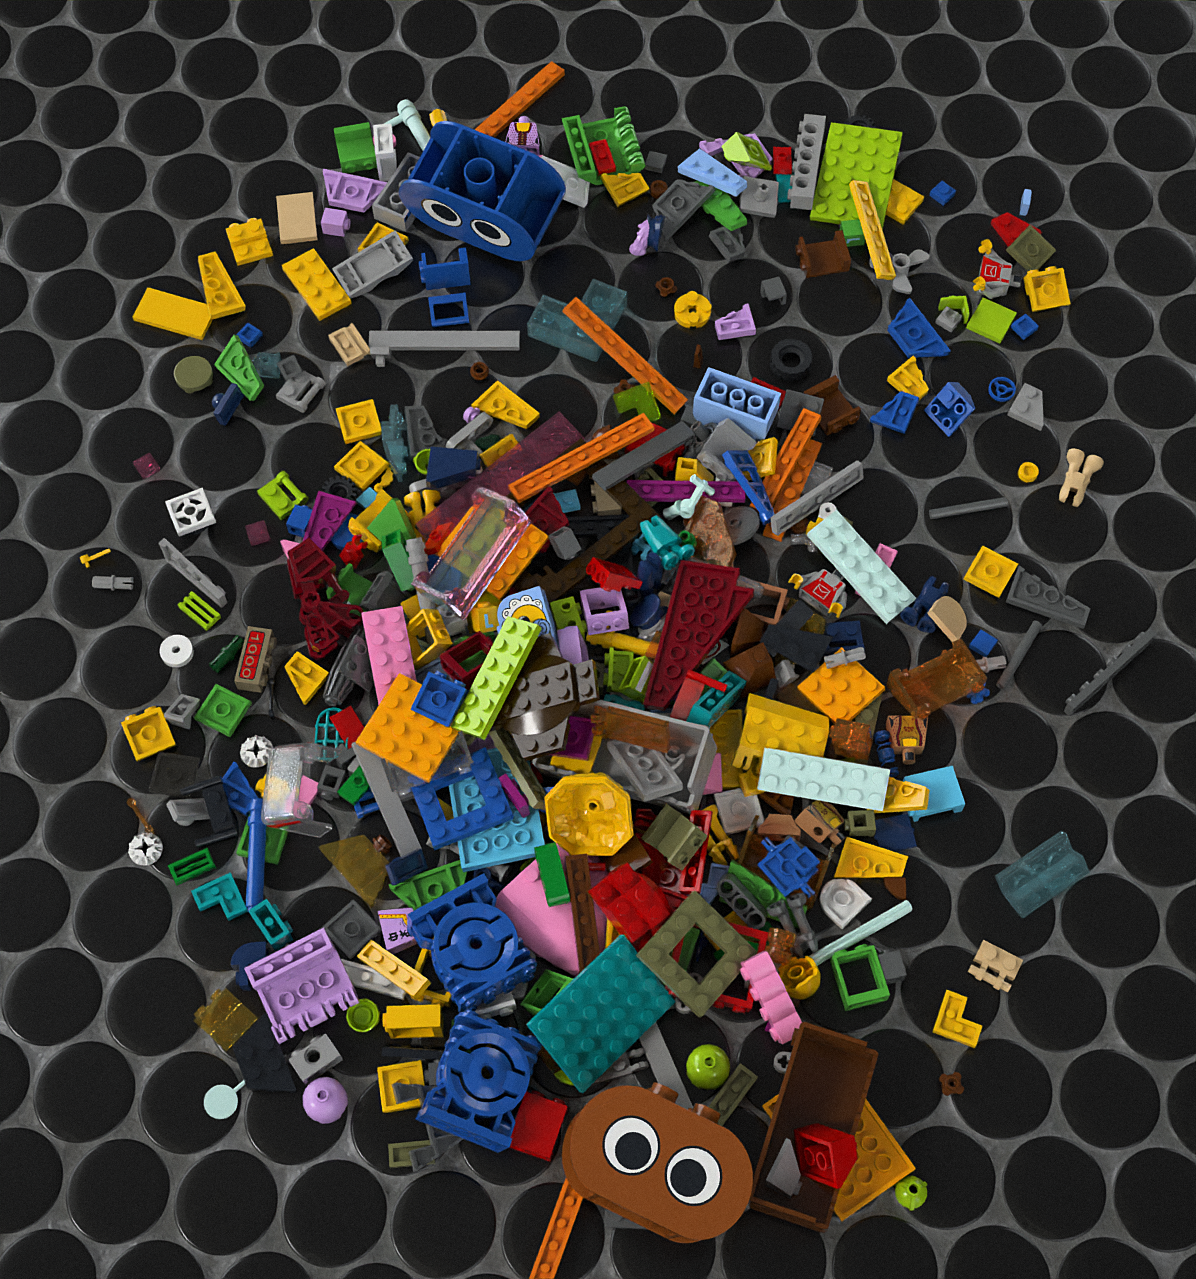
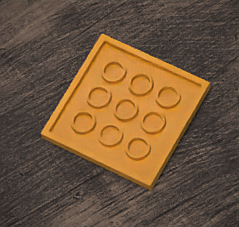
(516, 562)
(405, 735)

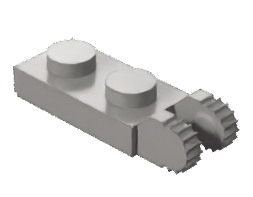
(622, 1067)

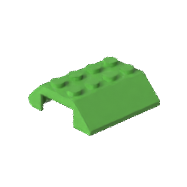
(620, 139)

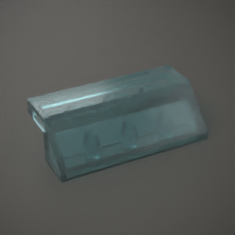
(1041, 874)

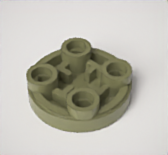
(193, 374)

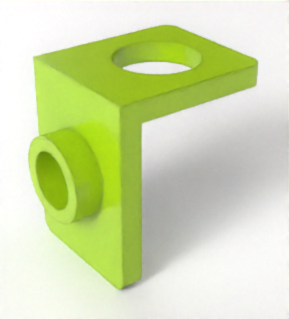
(956, 302)

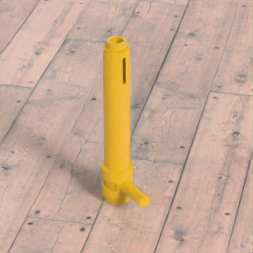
(619, 641)

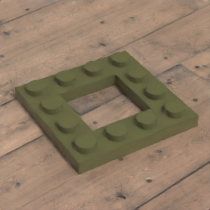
(657, 958)

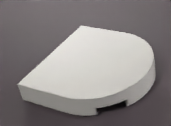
(843, 900)

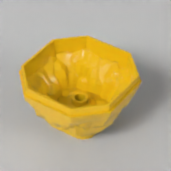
(589, 814)

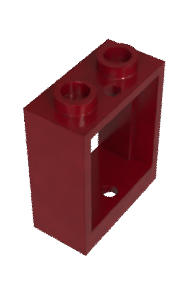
(451, 658)

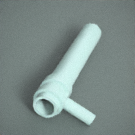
(412, 119)

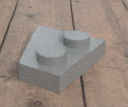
(1028, 407)

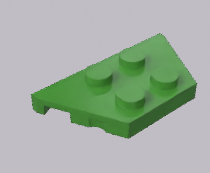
(429, 885)

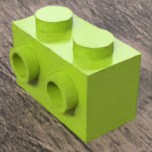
(566, 613)

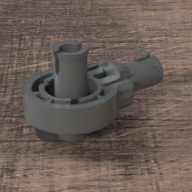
(702, 434)

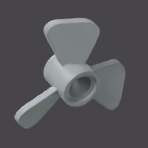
(901, 265)

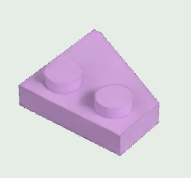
(736, 324)

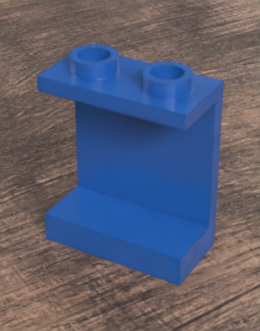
(445, 274)

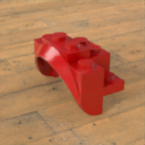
(637, 909)

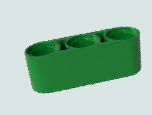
(552, 874)

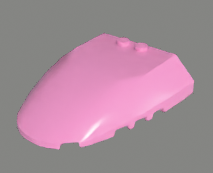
(544, 928)

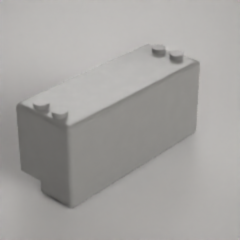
(693, 739)

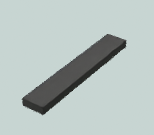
(643, 455)

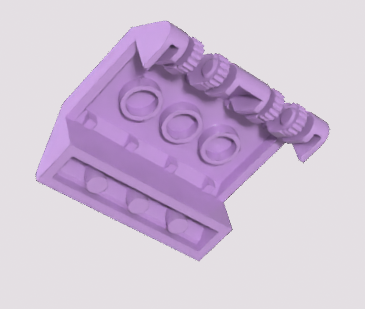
(302, 984)

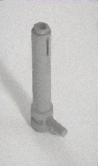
(418, 562)

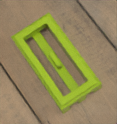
(188, 601)

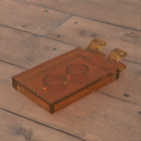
(632, 728)

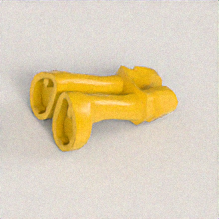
(725, 843)

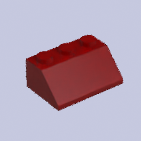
(825, 1154)

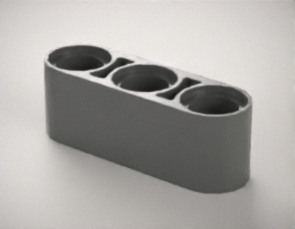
(740, 891)

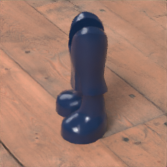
(924, 602)

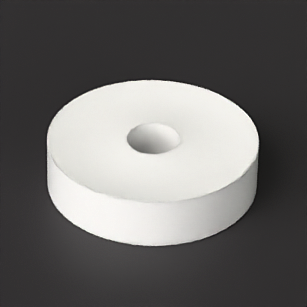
(178, 659)

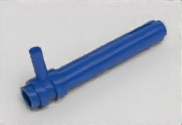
(256, 854)

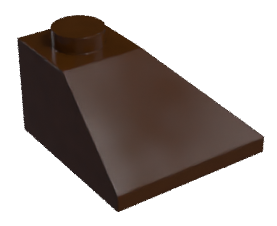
(747, 634)
(754, 667)

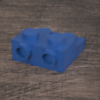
(439, 698)

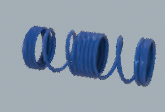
(887, 754)

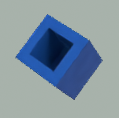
(299, 520)

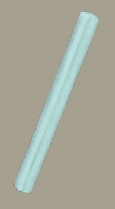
(862, 932)

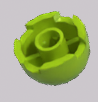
(700, 1069)

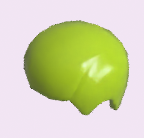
(363, 1015)

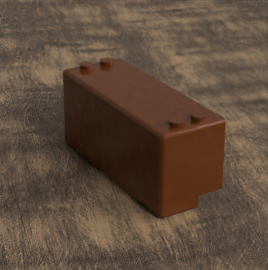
(823, 1086)

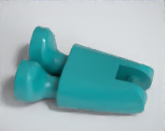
(664, 539)

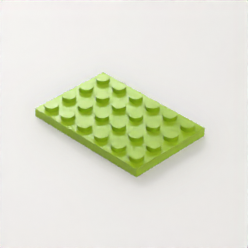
(855, 155)

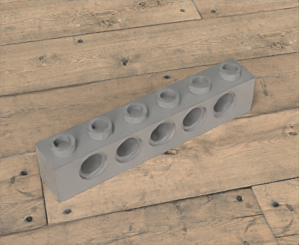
(808, 161)

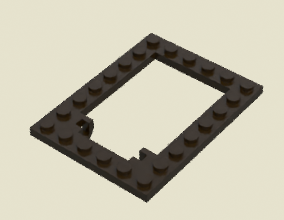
(574, 573)

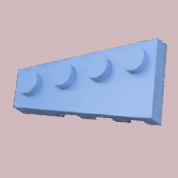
(711, 172)

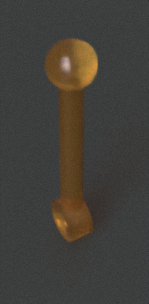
(132, 803)

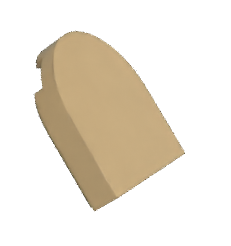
(949, 617)

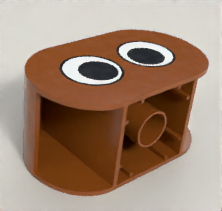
(658, 1163)

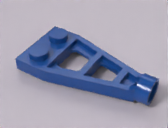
(741, 461)

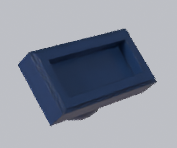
(226, 403)
(406, 866)

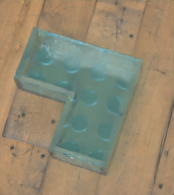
(557, 329)

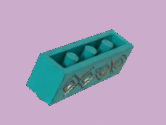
(715, 702)

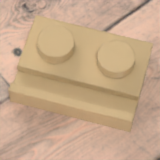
(349, 344)

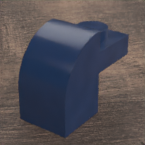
(245, 956)

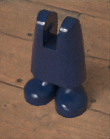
(650, 573)

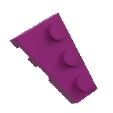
(327, 517)

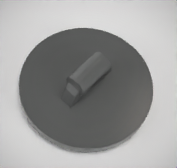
(742, 523)

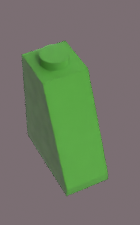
(391, 519)

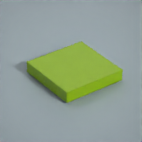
(991, 320)

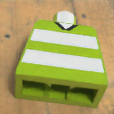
(636, 679)

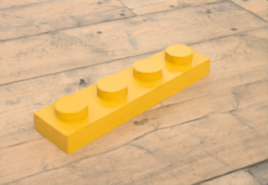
(394, 969)

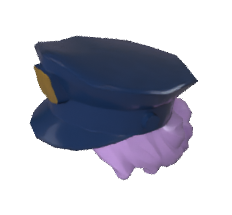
(648, 235)

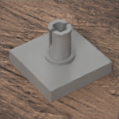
(759, 197)

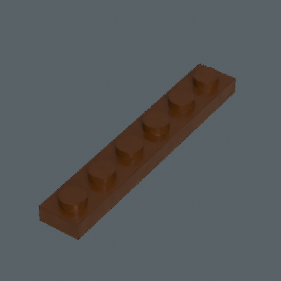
(582, 909)

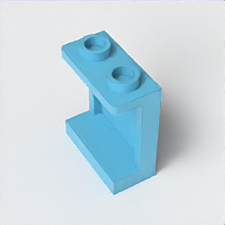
(943, 794)

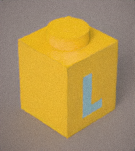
(484, 617)

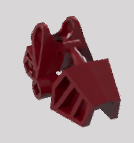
(309, 573)

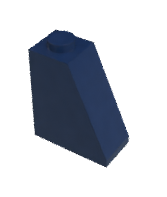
(451, 466)

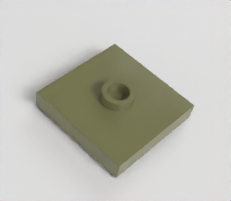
(1030, 249)

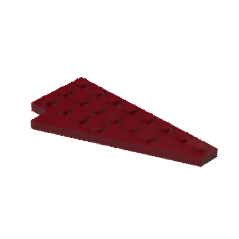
(698, 615)

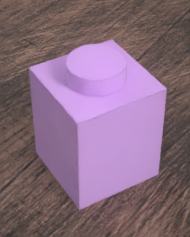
(335, 222)

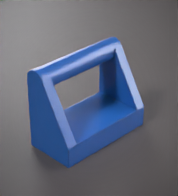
(448, 299)

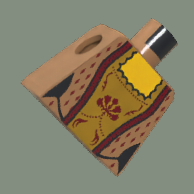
(907, 736)
(821, 822)

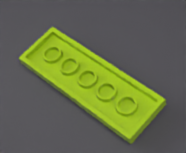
(496, 677)

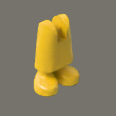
(414, 500)

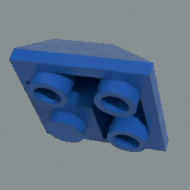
(950, 407)

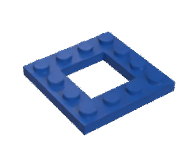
(493, 814)

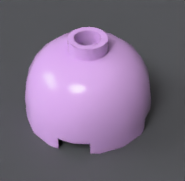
(325, 1100)

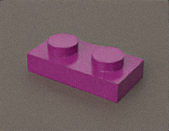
(511, 789)

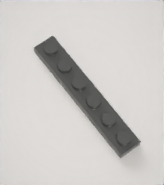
(1115, 665)

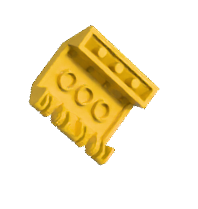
(780, 728)

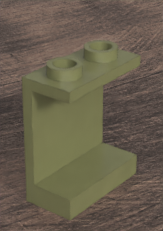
(674, 836)

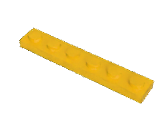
(872, 230)

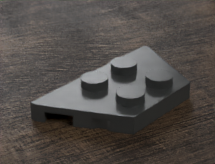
(680, 203)

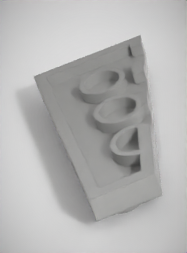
(191, 572)

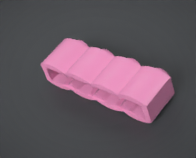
(772, 995)

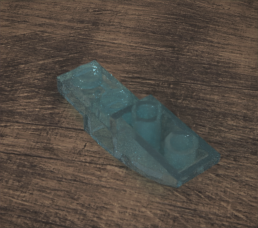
(394, 444)

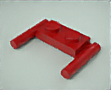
(691, 692)

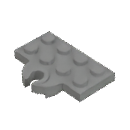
(649, 770)

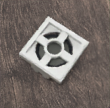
(191, 515)

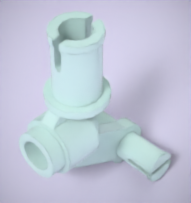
(687, 506)

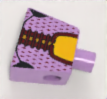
(524, 135)

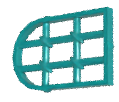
(326, 740)

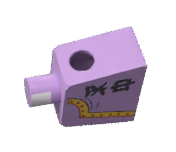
(395, 929)

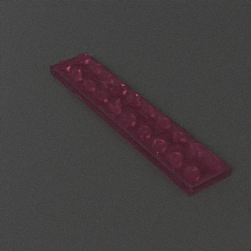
(525, 457)

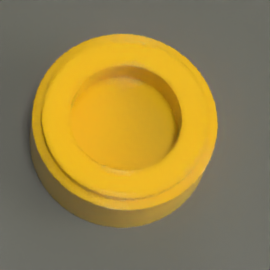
(1028, 472)

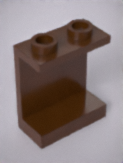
(824, 257)
(836, 409)

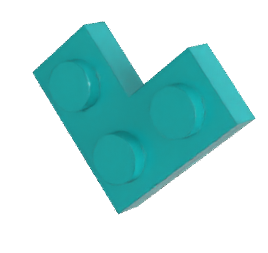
(222, 891)

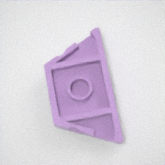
(351, 191)

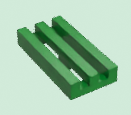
(179, 880)

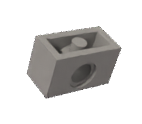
(328, 1058)

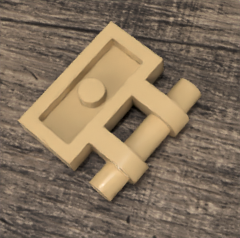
(998, 961)

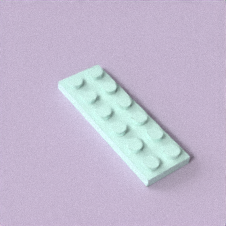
(861, 566)
(823, 779)

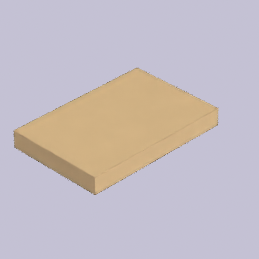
(296, 218)

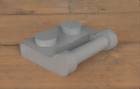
(295, 388)

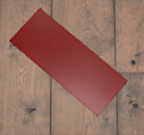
(347, 725)

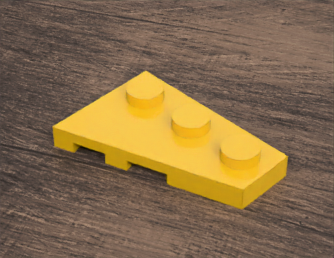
(904, 797)

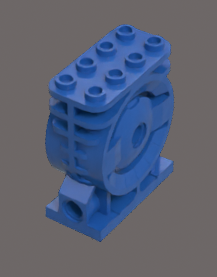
(481, 923)
(521, 1053)

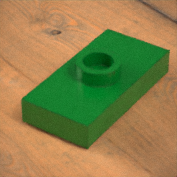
(354, 787)

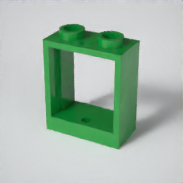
(395, 552)

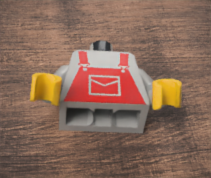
(994, 274)
(822, 591)

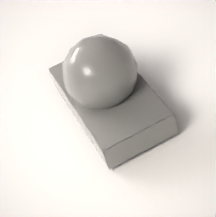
(187, 810)

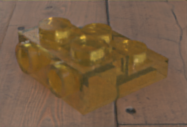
(224, 1018)

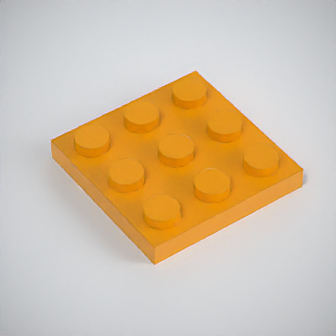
(841, 690)

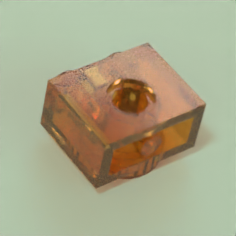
(851, 739)

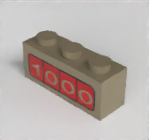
(255, 659)

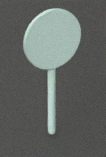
(222, 1100)

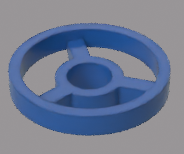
(1000, 386)

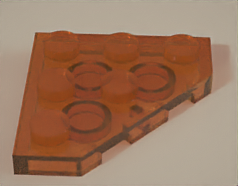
(711, 533)

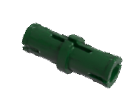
(227, 654)

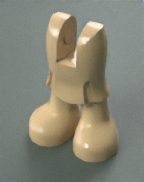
(1077, 481)

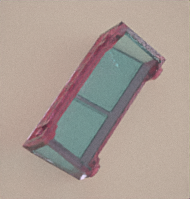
(474, 553)

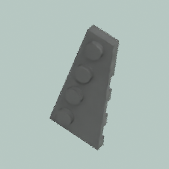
(1038, 597)

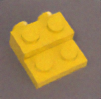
(249, 241)
(1046, 288)
(148, 733)

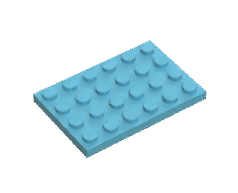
(501, 843)

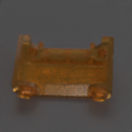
(937, 681)

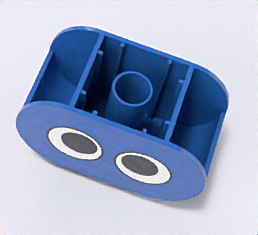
(483, 191)

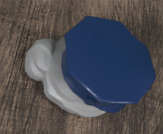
(649, 617)

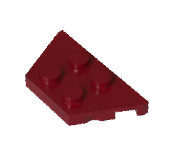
(547, 515)

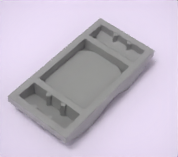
(373, 265)

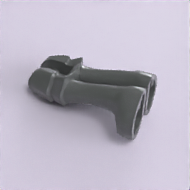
(796, 904)

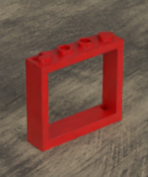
(738, 1005)

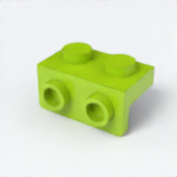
(617, 666)

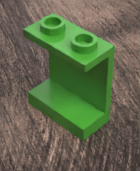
(355, 147)
(354, 584)

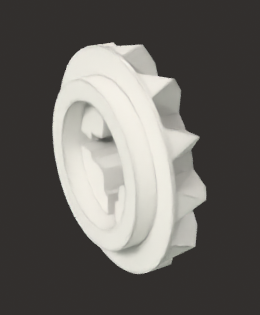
(262, 758)
(153, 853)

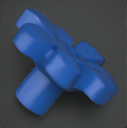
(978, 697)

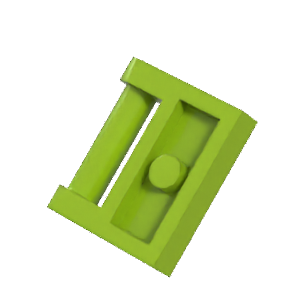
(277, 499)

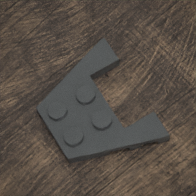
(439, 1139)

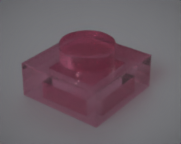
(146, 466)
(257, 533)

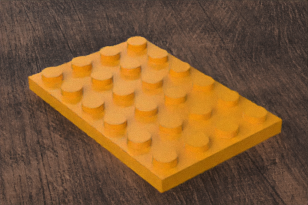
(878, 1165)

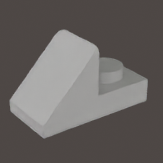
(181, 711)

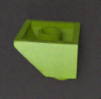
(745, 152)

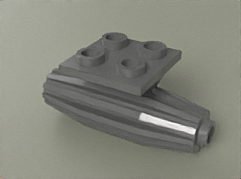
(349, 669)

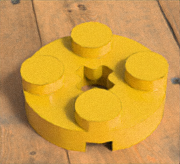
(695, 301)

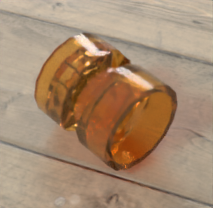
(779, 945)

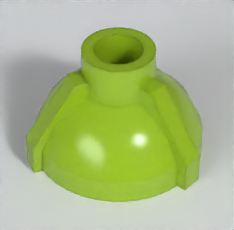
(421, 461)
(908, 1199)

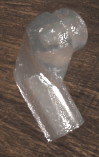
(803, 539)

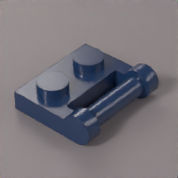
(843, 633)

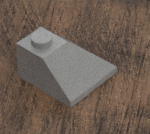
(785, 1172)

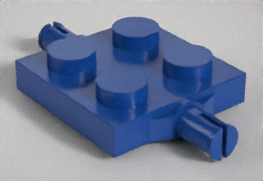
(781, 871)

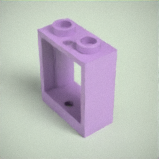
(598, 599)
(572, 645)

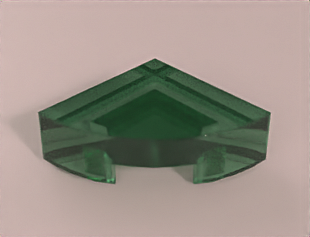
(487, 441)

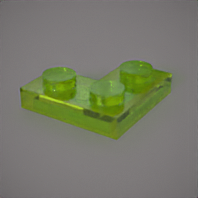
(638, 397)

